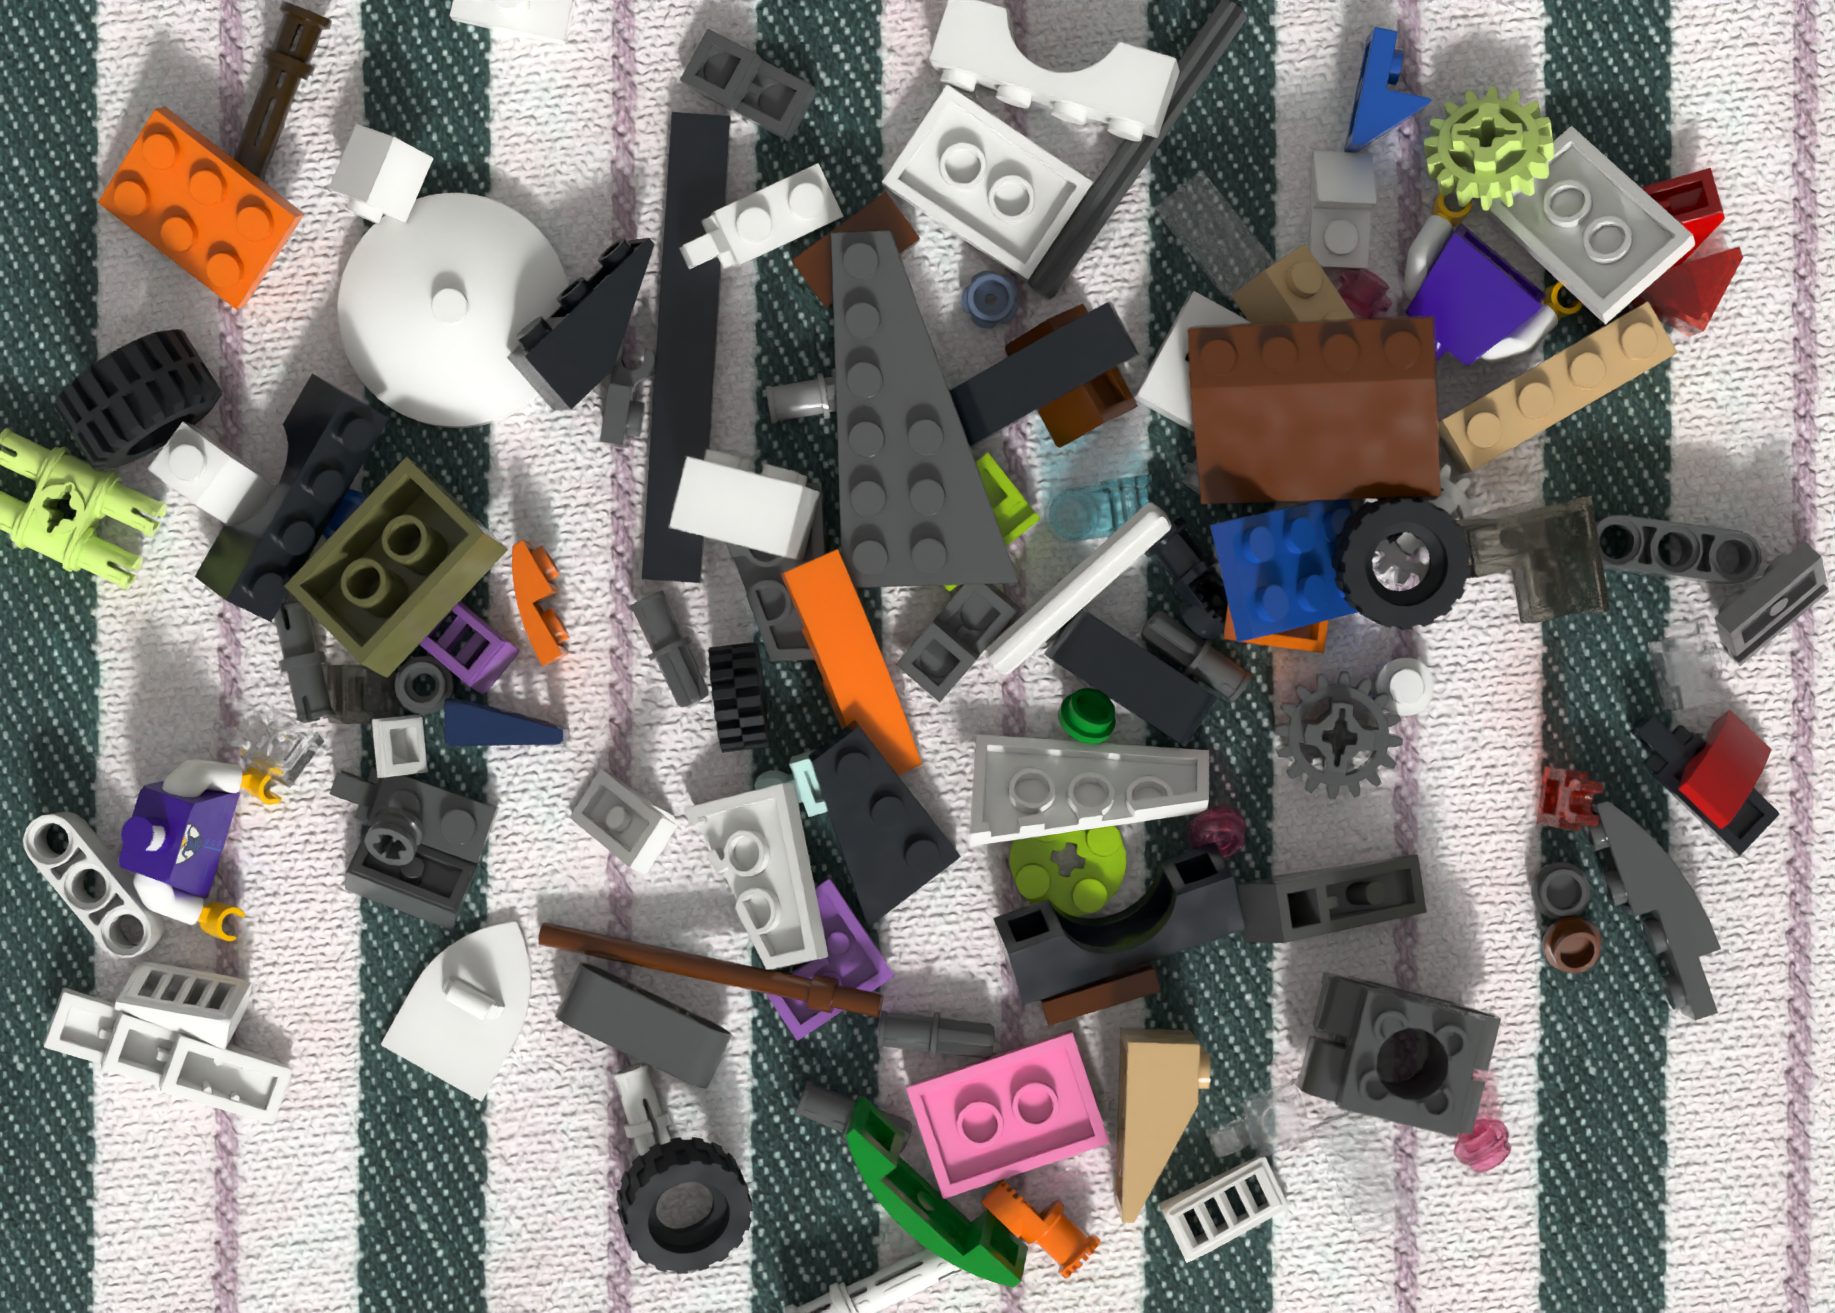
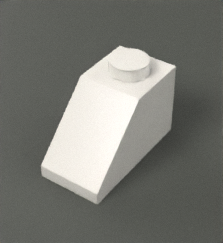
(211, 475)

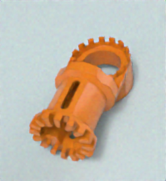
(1049, 1229)

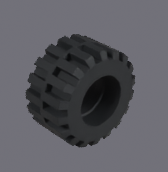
(137, 398)

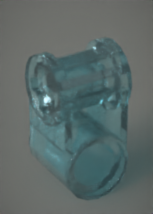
(1105, 507)

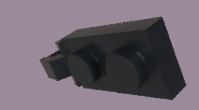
(1668, 761)

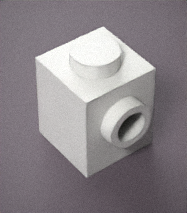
(379, 175)

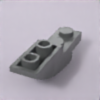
(1649, 882)

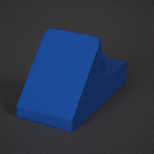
(1375, 107)

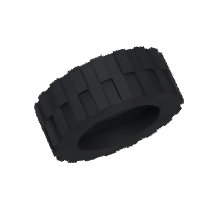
(1446, 569)
(693, 1245)

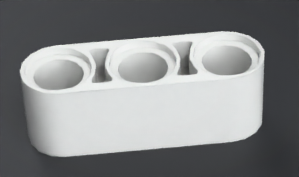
(67, 875)

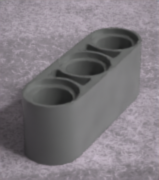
(1698, 548)
(643, 1025)

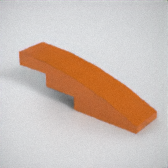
(850, 657)

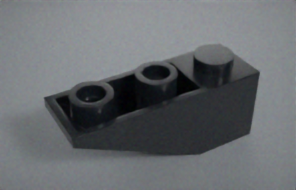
(583, 337)

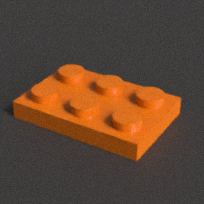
(200, 207)

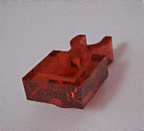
(1567, 799)

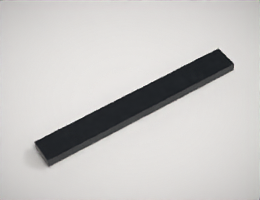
(684, 340)

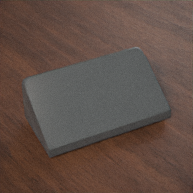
(427, 887)

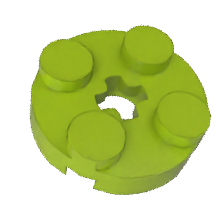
(1086, 887)

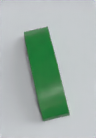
(978, 1246)

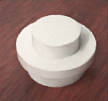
(1407, 684)

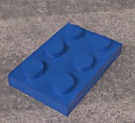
(1281, 567)

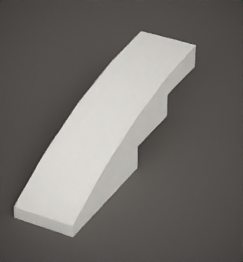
(177, 1063)

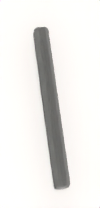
(1134, 155)

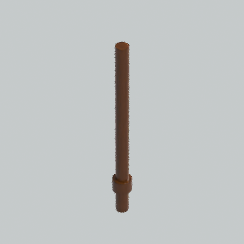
(820, 993)

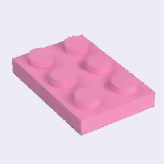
(1007, 1114)

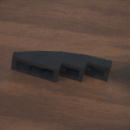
(1042, 373)

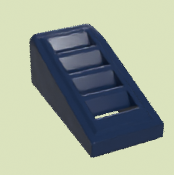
(483, 725)

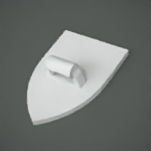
(467, 1009)

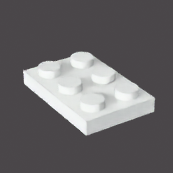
(987, 183)
(1593, 228)

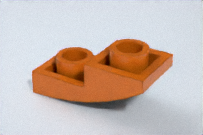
(533, 584)

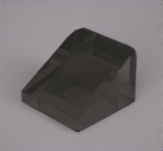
(360, 694)

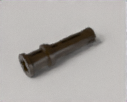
(296, 66)

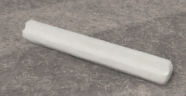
(1078, 588)

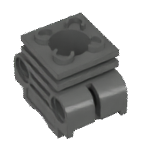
(1363, 1016)

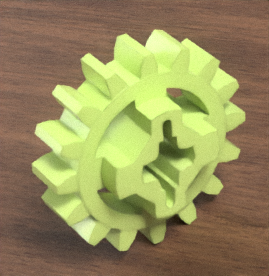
(1489, 148)

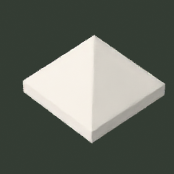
(399, 746)

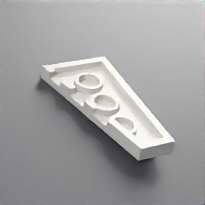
(1071, 786)

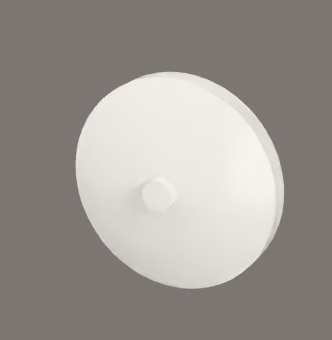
(439, 305)

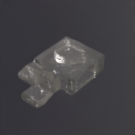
(1271, 1121)

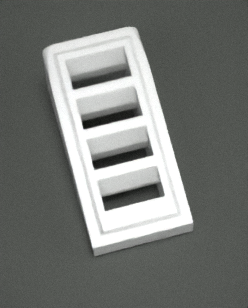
(197, 1020)
(1214, 1237)

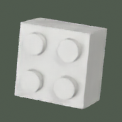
(745, 508)

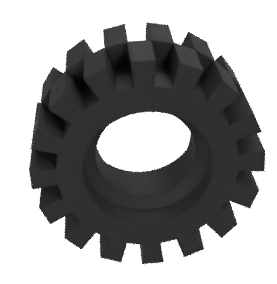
(739, 697)

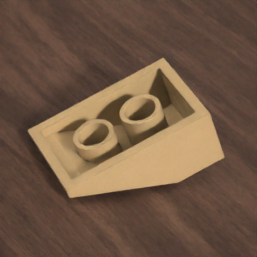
(1155, 1103)

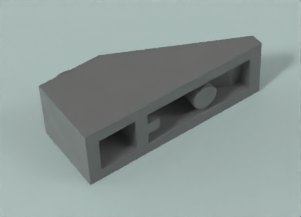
(1330, 899)

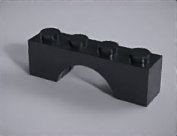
(327, 446)
(1184, 907)

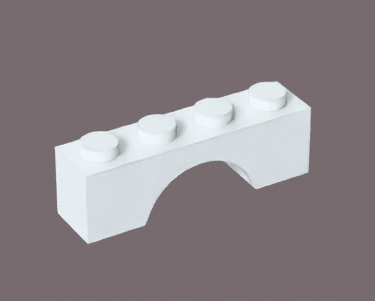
(1123, 89)

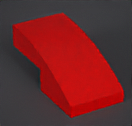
(1725, 770)

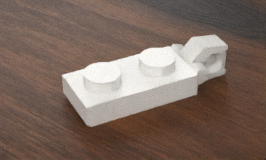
(765, 220)

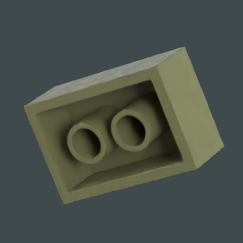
(395, 568)

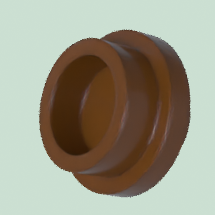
(1572, 944)

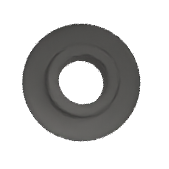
(406, 688)

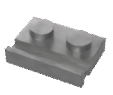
(1781, 596)

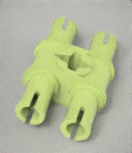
(90, 492)

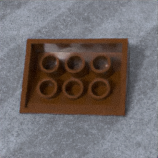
(1316, 409)

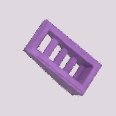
(490, 663)

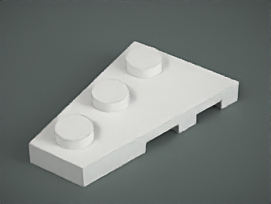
(766, 861)

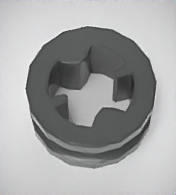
(394, 836)

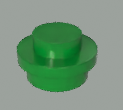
(1087, 716)

